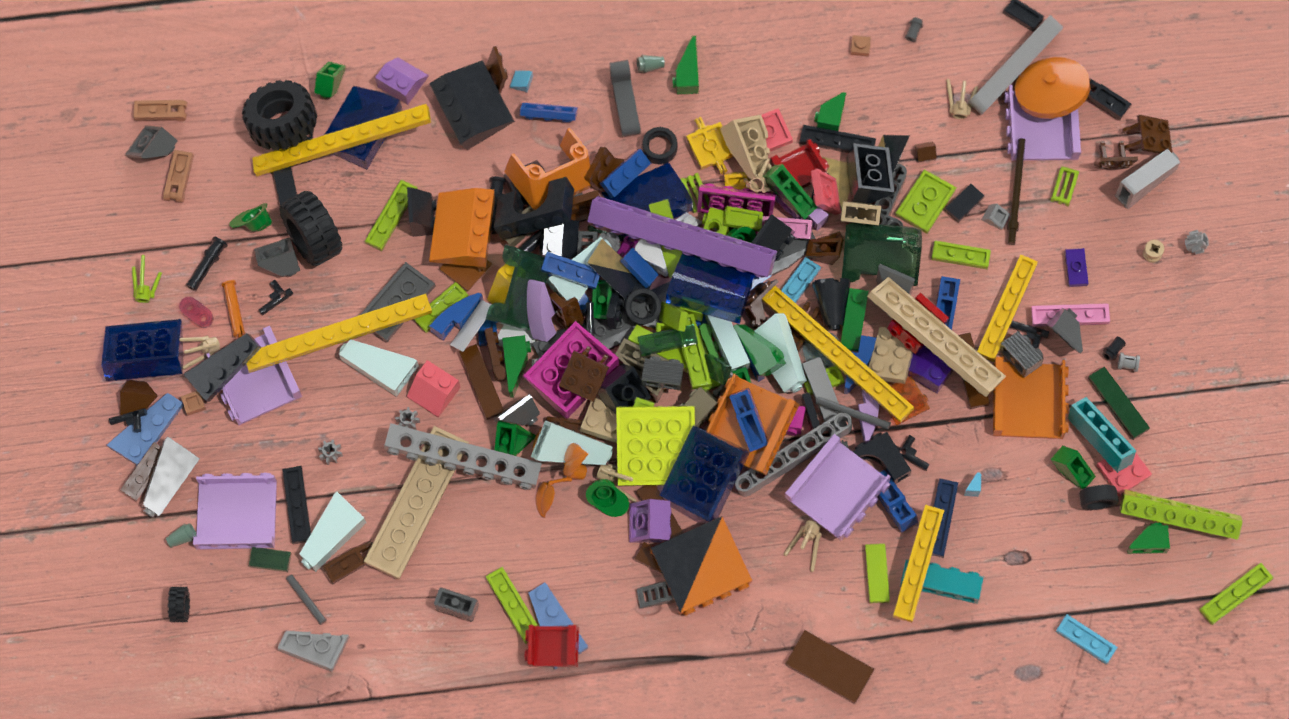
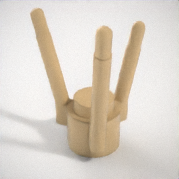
(960, 109)
(758, 181)
(208, 345)
(609, 472)
(809, 532)

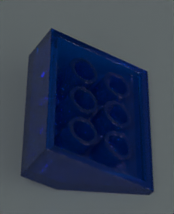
(360, 107)
(653, 187)
(709, 288)
(142, 350)
(704, 473)

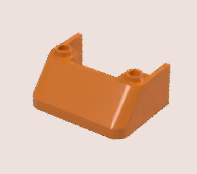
(533, 180)

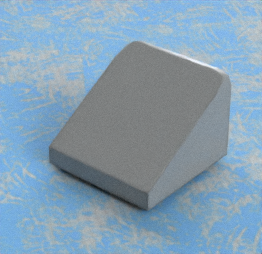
(996, 216)

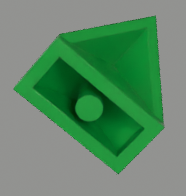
(512, 438)

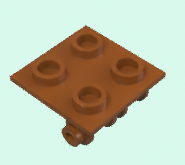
(465, 275)

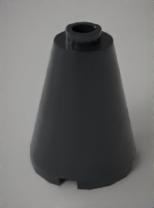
(832, 300)

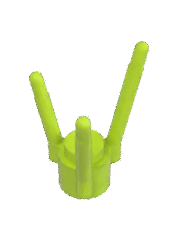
(142, 292)

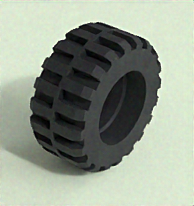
(285, 130)
(311, 228)

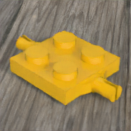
(709, 145)

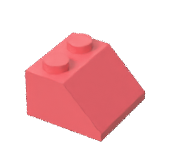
(433, 388)

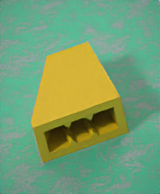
(501, 285)

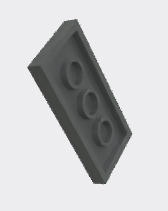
(403, 286)

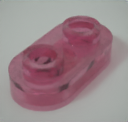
(197, 313)

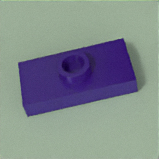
(1076, 267)

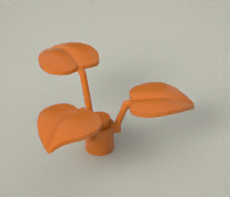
(573, 470)

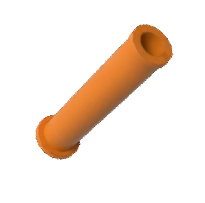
(233, 307)

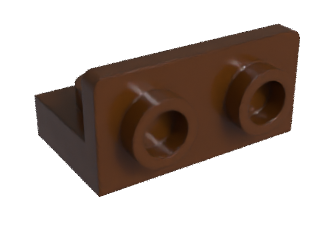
(601, 167)
(582, 205)
(566, 311)

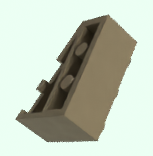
(630, 354)
(704, 403)

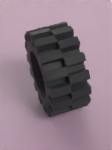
(178, 604)

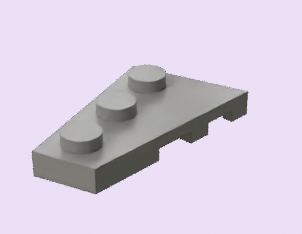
(314, 648)

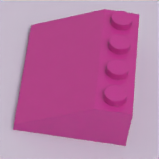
(728, 196)
(550, 368)

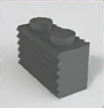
(1021, 353)
(662, 373)
(456, 604)

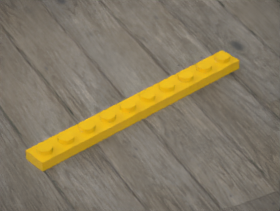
(342, 140)
(340, 332)
(839, 354)

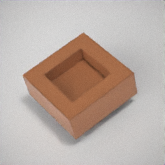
(860, 45)
(193, 403)

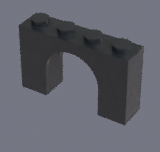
(553, 212)
(884, 451)

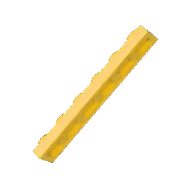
(1007, 307)
(918, 563)

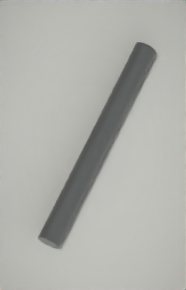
(853, 413)

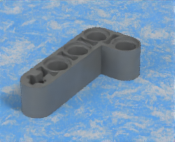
(624, 98)
(890, 201)

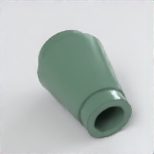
(649, 63)
(181, 536)

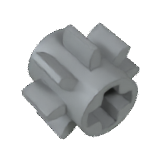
(612, 238)
(1196, 242)
(409, 415)
(327, 447)

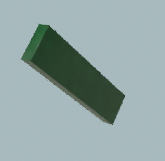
(1118, 403)

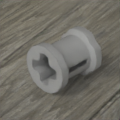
(1128, 362)

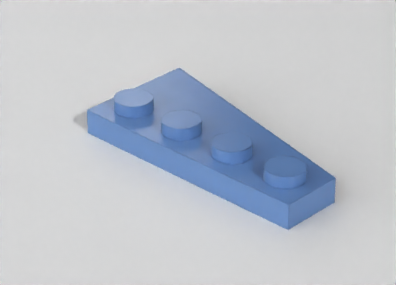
(153, 425)
(550, 611)

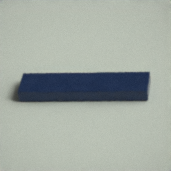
(944, 500)

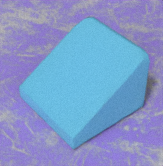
(522, 80)
(974, 487)

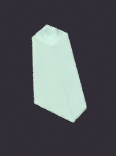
(568, 288)
(778, 332)
(728, 343)
(379, 365)
(555, 440)
(332, 531)

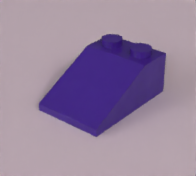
(929, 369)

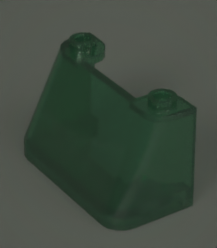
(889, 245)
(526, 267)

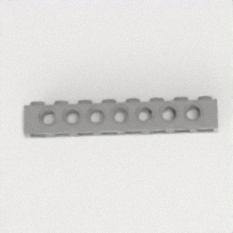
(436, 443)

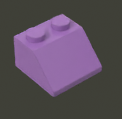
(400, 79)
(649, 521)

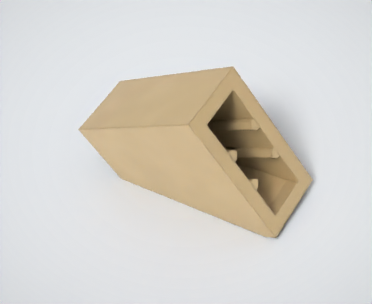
(860, 213)

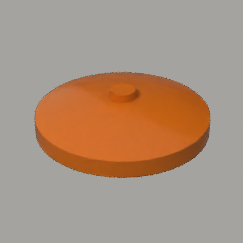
(1052, 87)

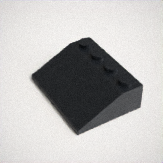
(472, 103)

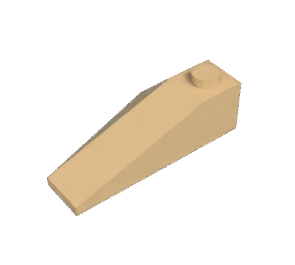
(748, 143)

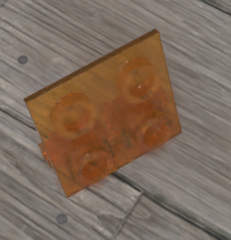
(914, 396)

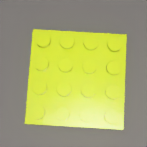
(651, 441)

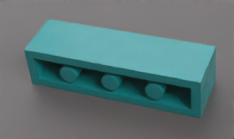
(1101, 434)
(951, 583)

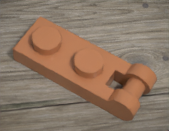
(159, 110)
(178, 175)

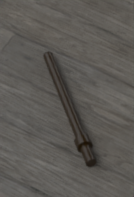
(1013, 224)

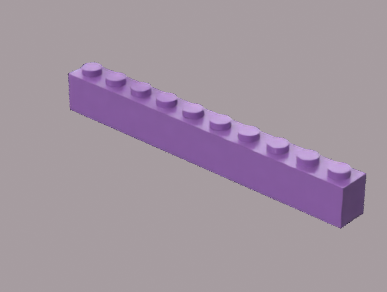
(682, 236)

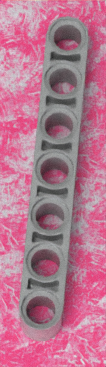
(1015, 64)
(797, 446)

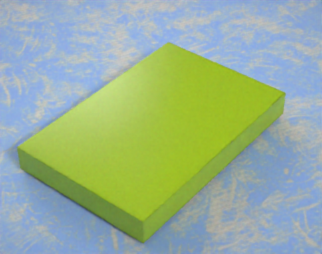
(925, 201)

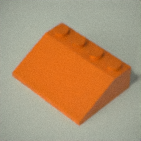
(463, 227)

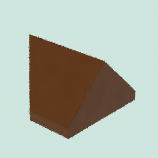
(826, 248)
(136, 396)

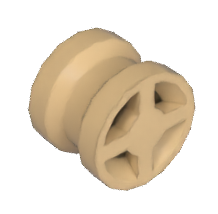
(1153, 255)

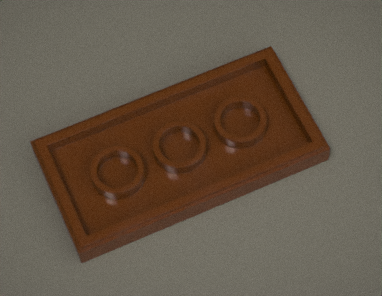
(829, 667)

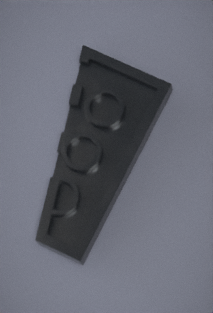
(221, 367)

